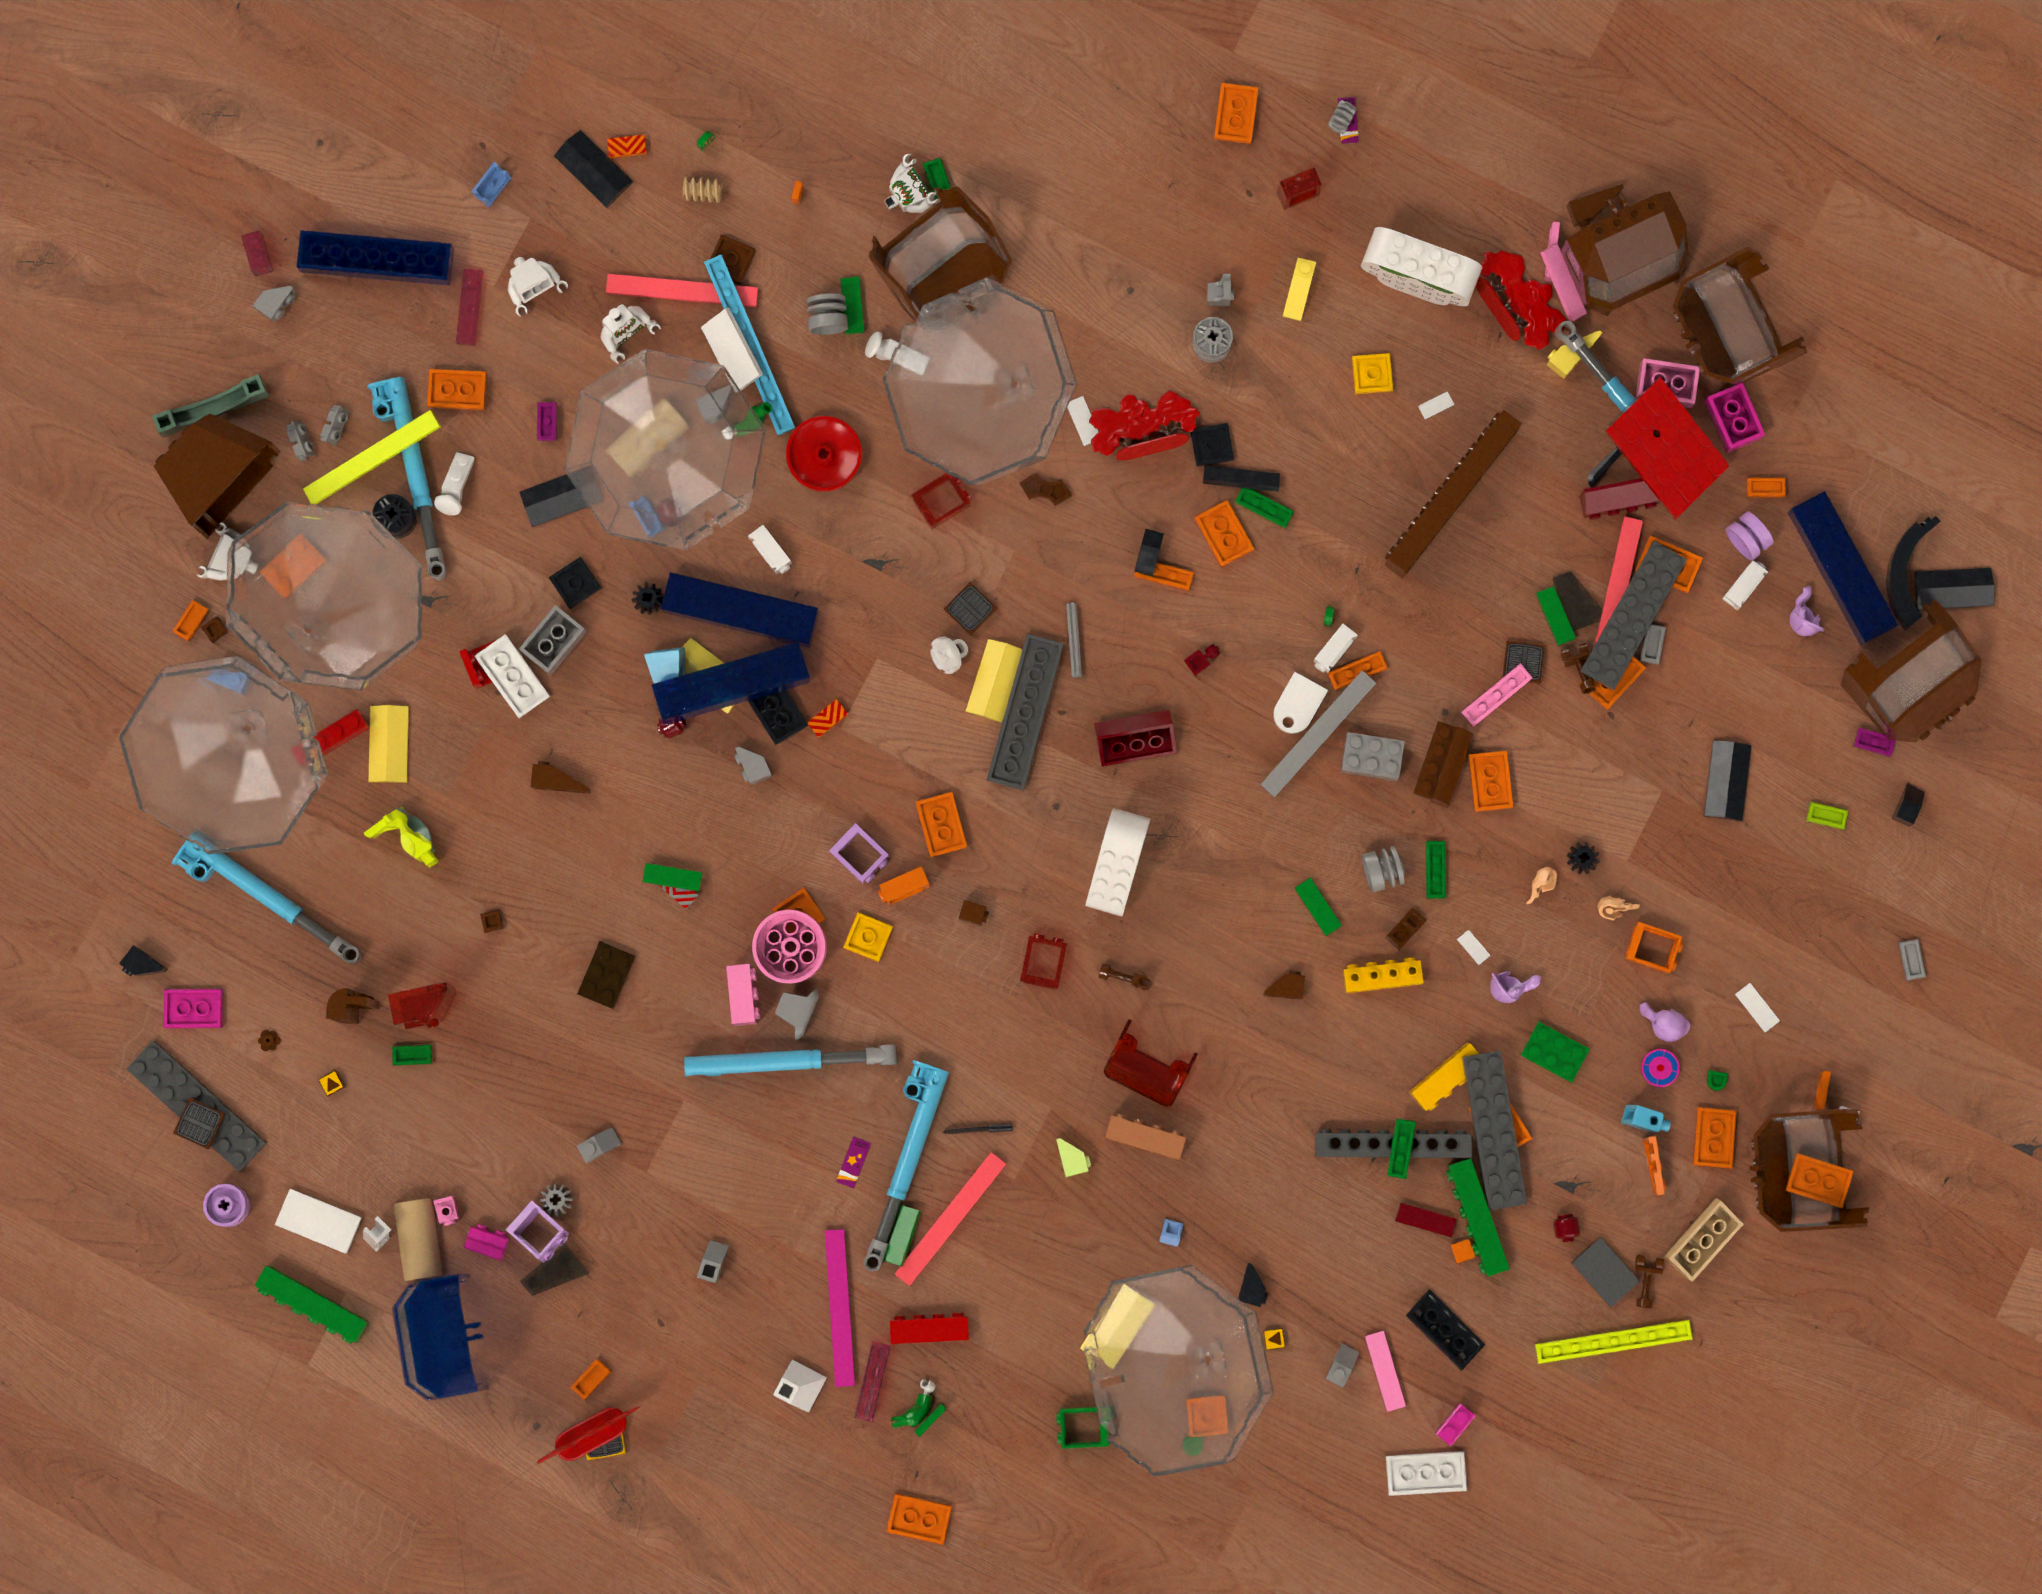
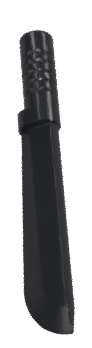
(1603, 466)
(992, 1128)

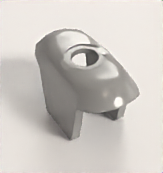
(797, 1010)

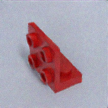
(475, 671)

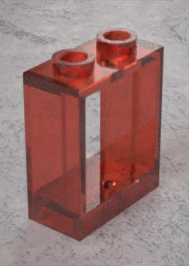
(1294, 192)
(921, 505)
(1038, 981)

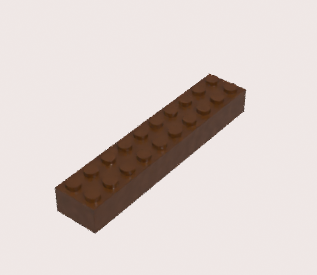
(1455, 490)

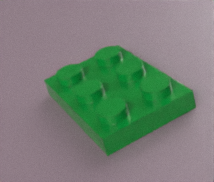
(1554, 1052)

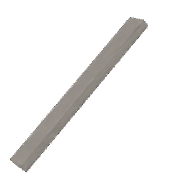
(1318, 733)

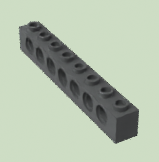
(1323, 1148)

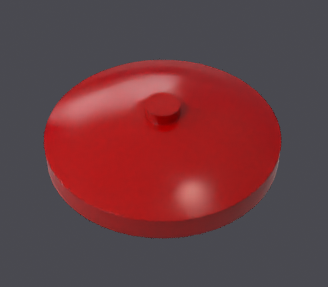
(824, 454)

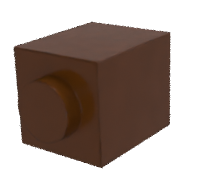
(973, 913)

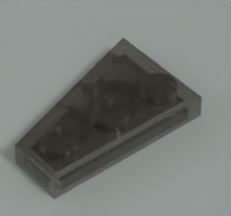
(1577, 602)
(552, 1273)

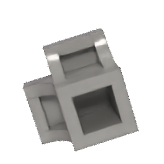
(1220, 292)

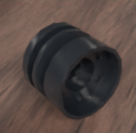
(406, 516)

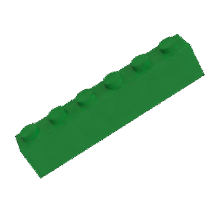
(1478, 1218)
(312, 1304)

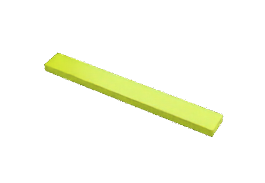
(372, 457)
(1613, 1341)

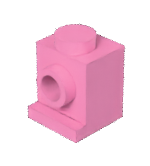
(450, 1203)

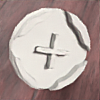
(947, 655)

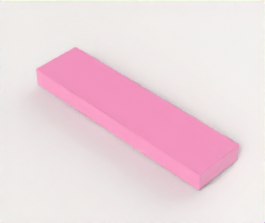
(1563, 282)
(1496, 695)
(1385, 1371)

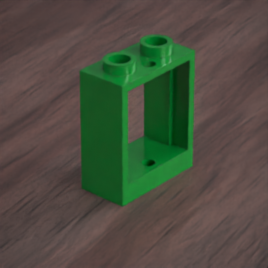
(1061, 1437)

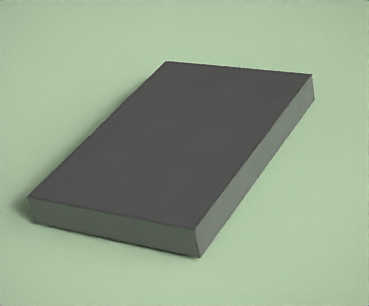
(1605, 1272)

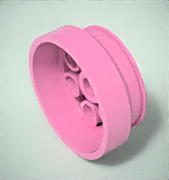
(763, 946)

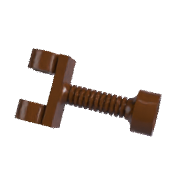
(1587, 686)
(1136, 980)
(1644, 1301)

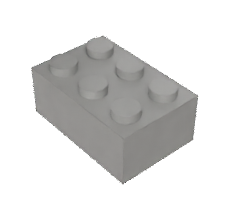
(553, 640)
(1372, 756)

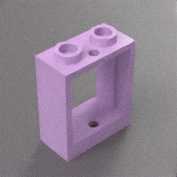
(845, 840)
(525, 1219)

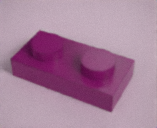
(546, 421)
(1873, 742)

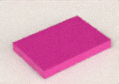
(193, 1008)

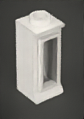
(770, 550)
(1745, 584)
(1334, 648)
(378, 1235)

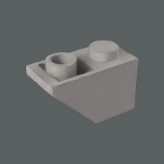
(274, 301)
(754, 766)
(712, 1261)

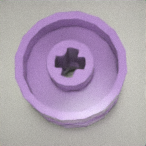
(1749, 536)
(215, 1203)

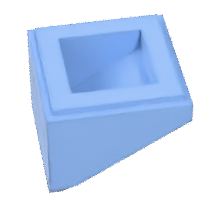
(1171, 1232)

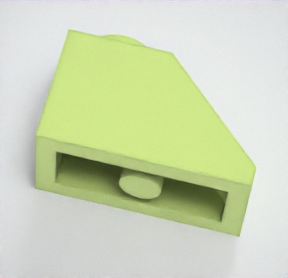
(1073, 1159)

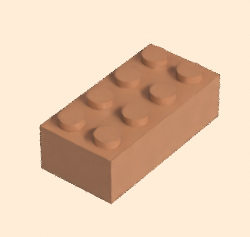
(1145, 1138)

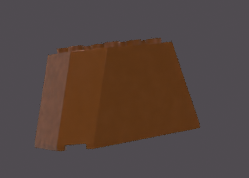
(213, 470)

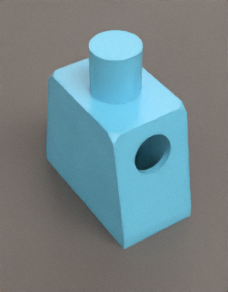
(666, 663)
(1644, 1119)

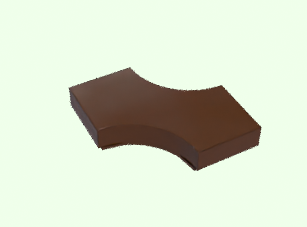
(1037, 487)

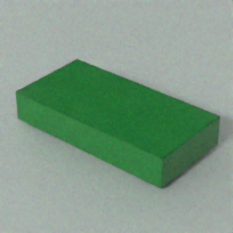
(936, 175)
(412, 1055)
(930, 1420)

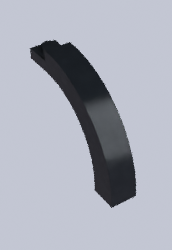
(1896, 576)

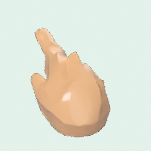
(1544, 880)
(1610, 907)

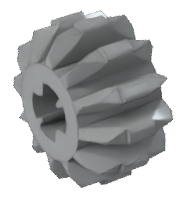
(1342, 117)
(561, 1204)

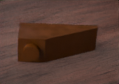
(1587, 208)
(550, 778)

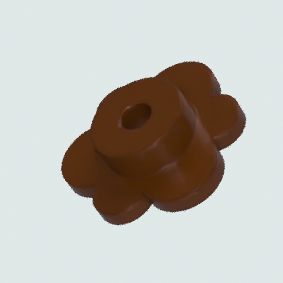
(274, 1040)

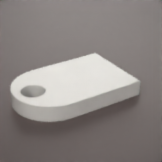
(1299, 703)

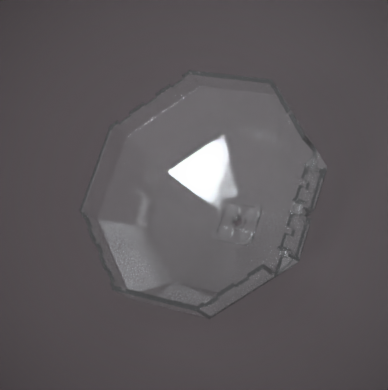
(956, 377)
(706, 460)
(329, 575)
(209, 774)
(1171, 1403)

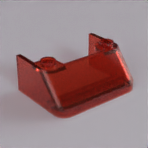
(422, 1005)
(1144, 1073)

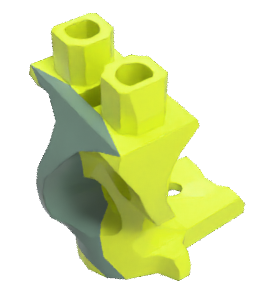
(414, 835)

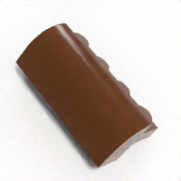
(1443, 763)
(345, 1005)

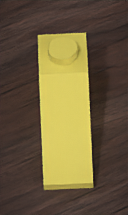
(1299, 289)
(1564, 360)

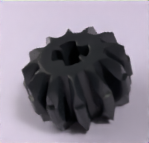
(647, 605)
(1586, 864)

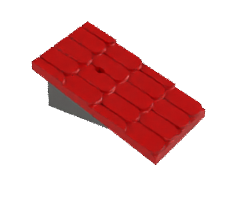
(1666, 448)

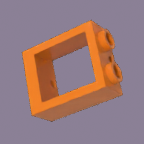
(903, 886)
(1635, 940)

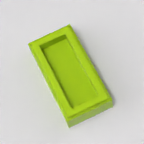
(1827, 815)

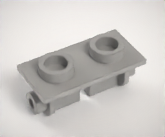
(338, 418)
(298, 432)

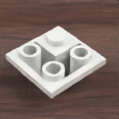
(800, 1386)

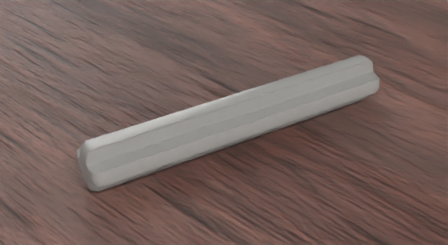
(1074, 643)

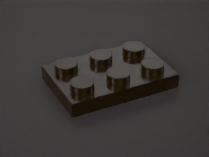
(606, 975)

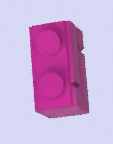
(486, 1242)
(1455, 1424)

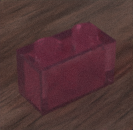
(257, 253)

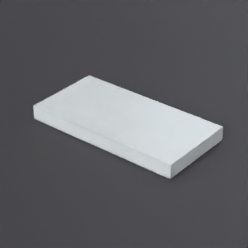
(732, 348)
(512, 676)
(318, 1221)
(1426, 1473)

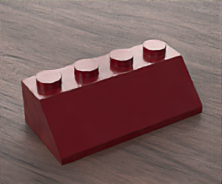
(1617, 497)
(1135, 738)

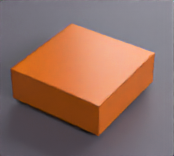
(797, 192)
(1462, 1251)

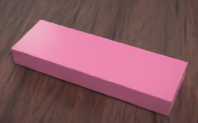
(1553, 240)

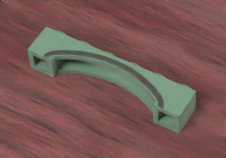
(242, 394)

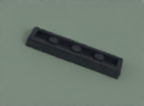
(1241, 478)

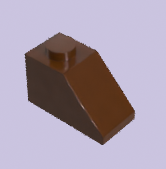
(1288, 986)

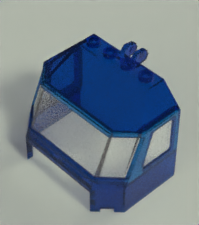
(435, 1339)

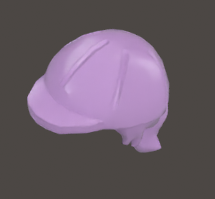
(1802, 618)
(1508, 988)
(1666, 1024)

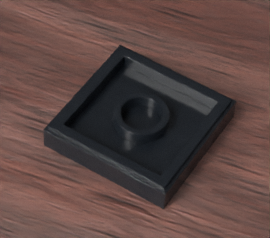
(1212, 445)
(575, 583)

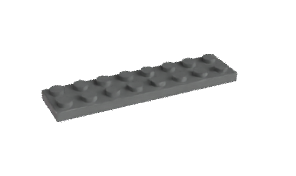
(1633, 615)
(1025, 712)
(176, 1085)
(1494, 1130)

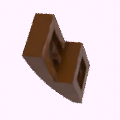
(1405, 929)

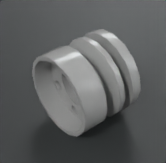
(827, 314)
(1206, 348)
(1383, 868)

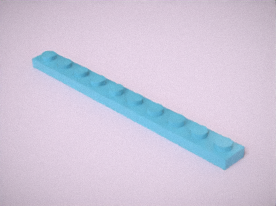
(766, 383)

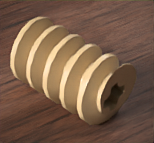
(702, 190)

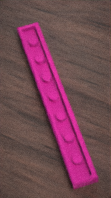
(839, 1308)

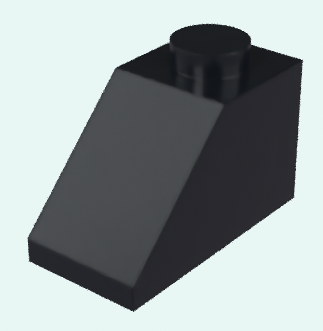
(1149, 552)
(1909, 805)
(140, 963)
(1252, 1288)

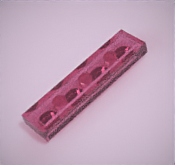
(469, 307)
(872, 1381)

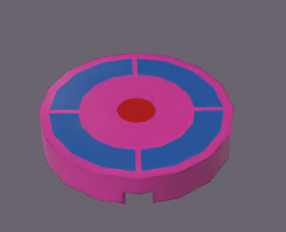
(1660, 1068)

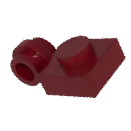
(1198, 662)

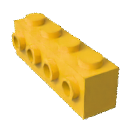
(1382, 976)
(1442, 1079)

